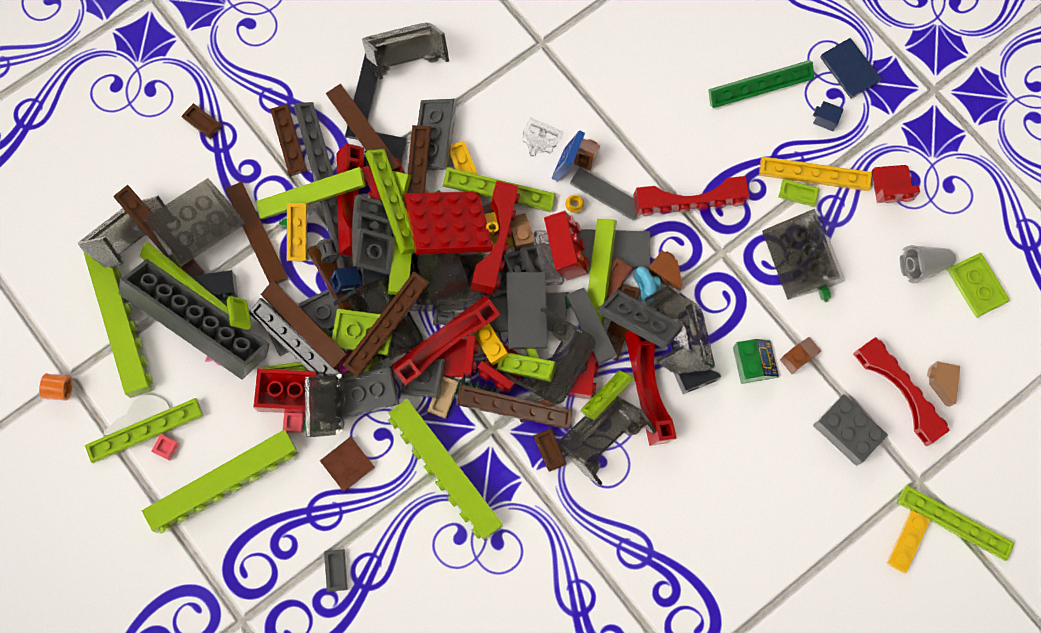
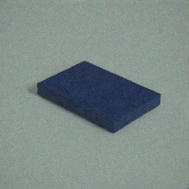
(850, 68)

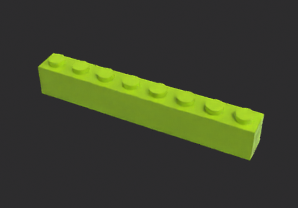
(120, 329)
(445, 469)
(220, 481)

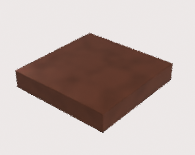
(347, 464)

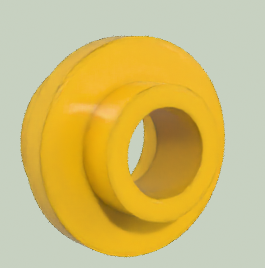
(574, 198)

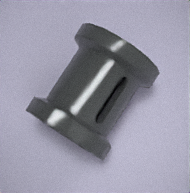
(327, 251)
(442, 317)

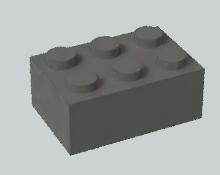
(850, 430)

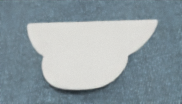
(140, 409)

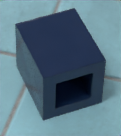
(827, 115)
(345, 280)

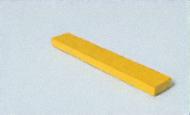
(815, 173)

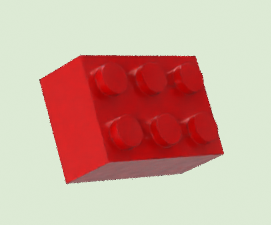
(566, 245)

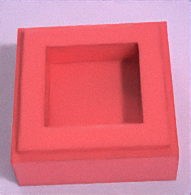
(293, 422)
(165, 447)

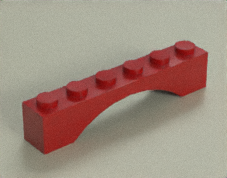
(348, 158)
(655, 200)
(487, 270)
(467, 322)
(642, 362)
(926, 421)

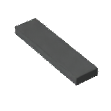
(604, 193)
(591, 324)

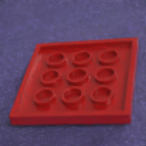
(447, 222)

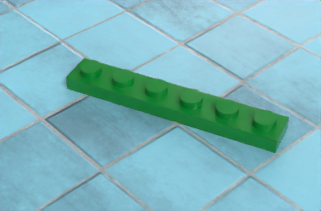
(761, 84)

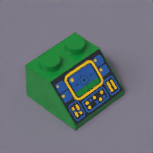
(755, 360)

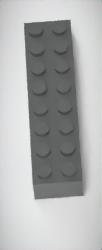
(193, 318)

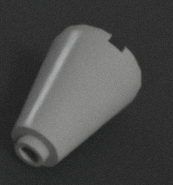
(923, 262)

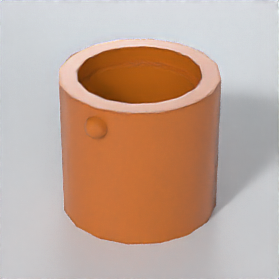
(55, 387)

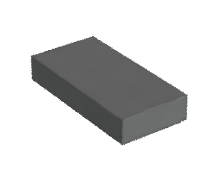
(335, 570)

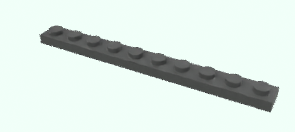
(321, 169)

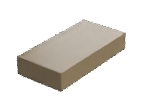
(441, 406)

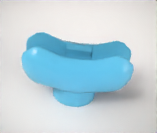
(647, 283)

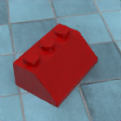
(280, 390)

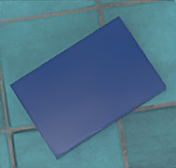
(568, 155)

